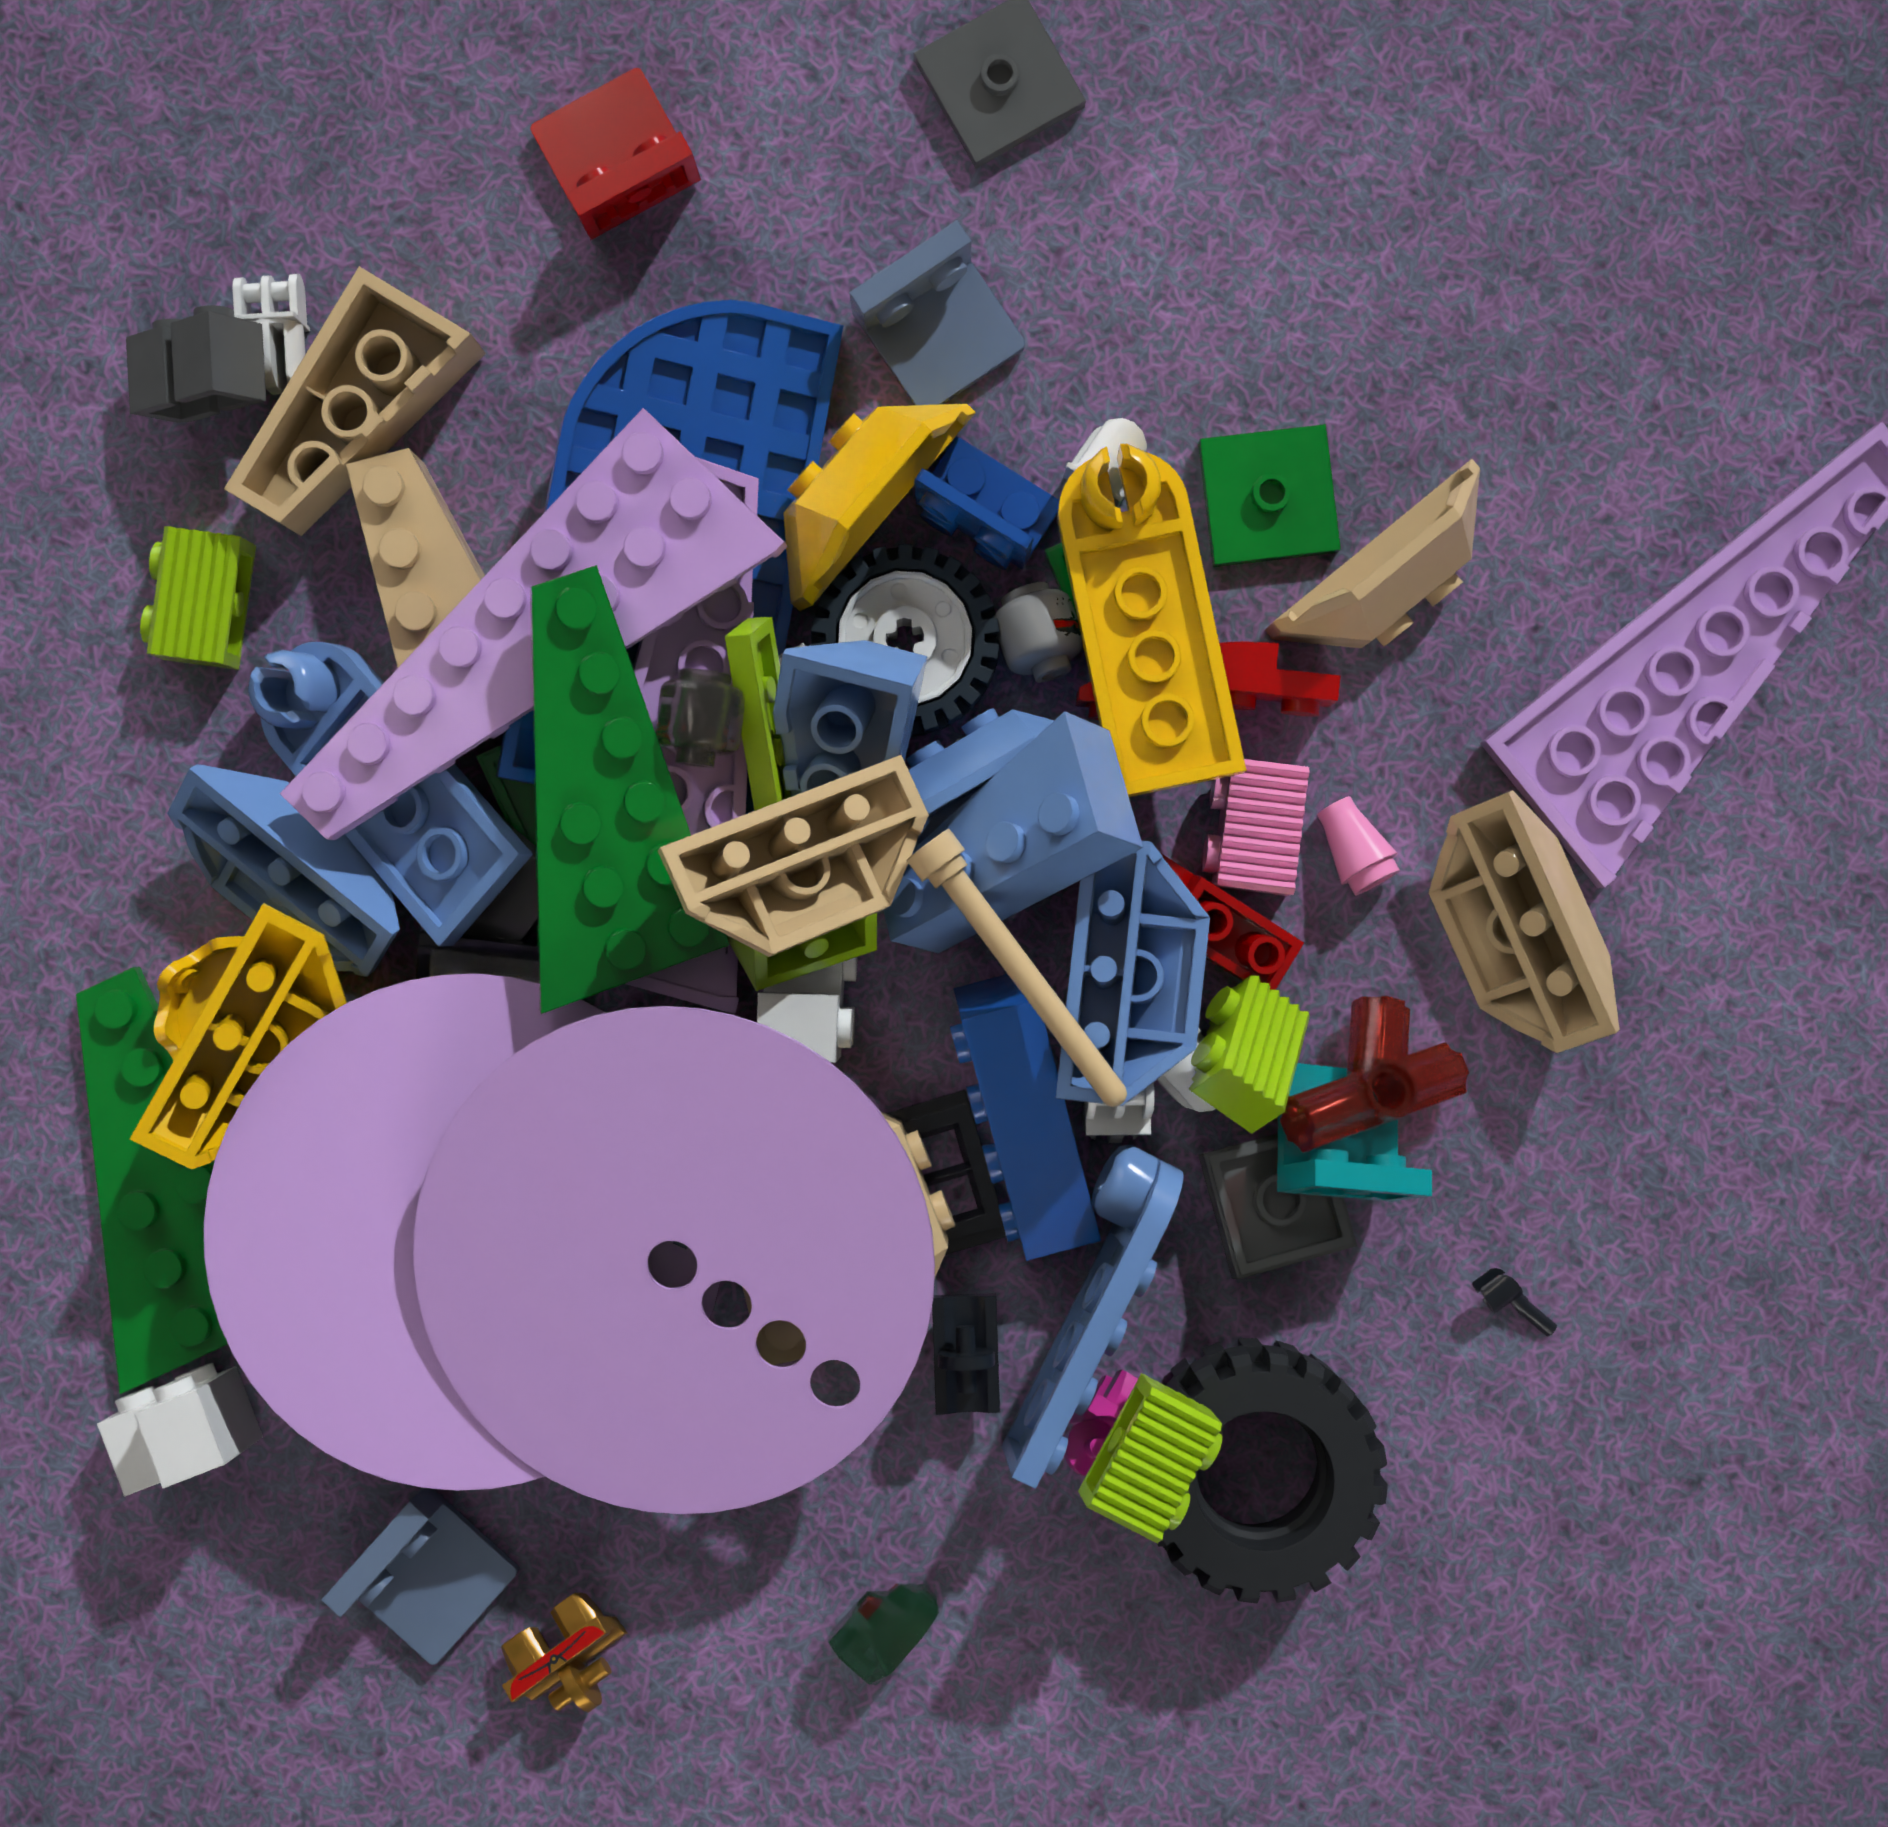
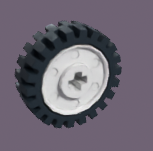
(933, 598)

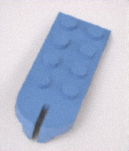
(433, 846)
(1139, 1198)

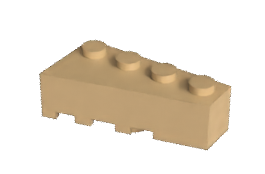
(350, 399)
(412, 545)

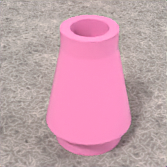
(1358, 849)

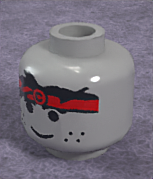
(1038, 631)

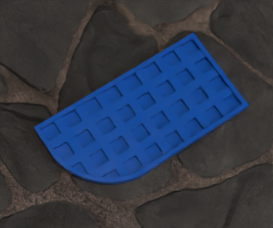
(734, 390)

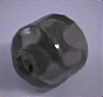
(700, 717)

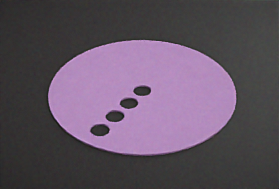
(645, 1137)
(320, 1215)

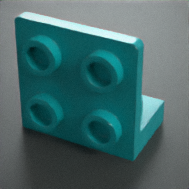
(1353, 1167)

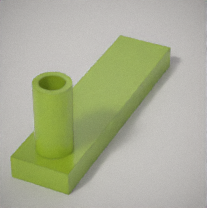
(756, 673)

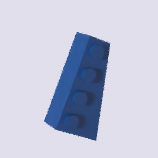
(1028, 1124)

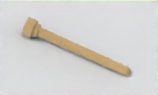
(944, 866)

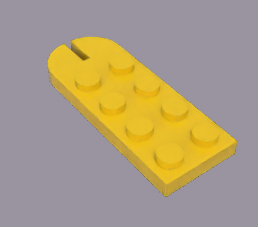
(1148, 624)

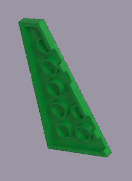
(599, 806)
(146, 1201)

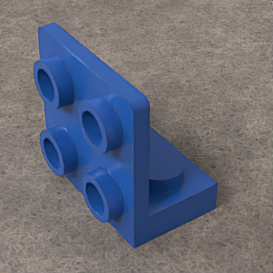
(985, 503)

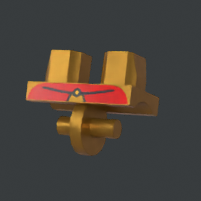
(539, 1669)

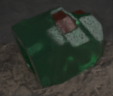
(884, 1629)

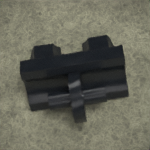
(966, 1353)

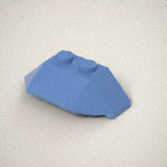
(955, 773)
(265, 850)
(1135, 972)

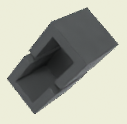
(196, 366)

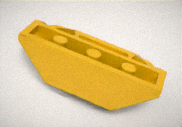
(859, 488)
(264, 1000)

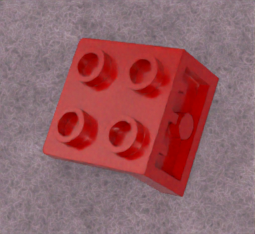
(615, 152)

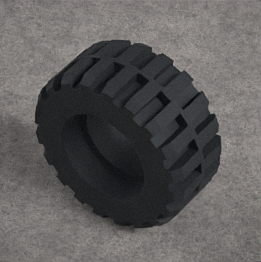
(1335, 1508)

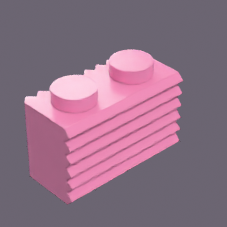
(1257, 828)

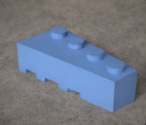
(1026, 833)

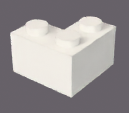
(813, 1009)
(179, 1429)

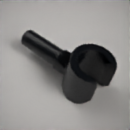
(1502, 1289)

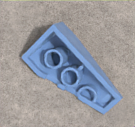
(844, 709)

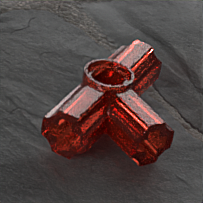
(1377, 1063)

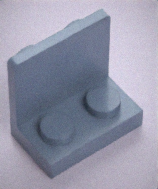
(936, 319)
(426, 1576)

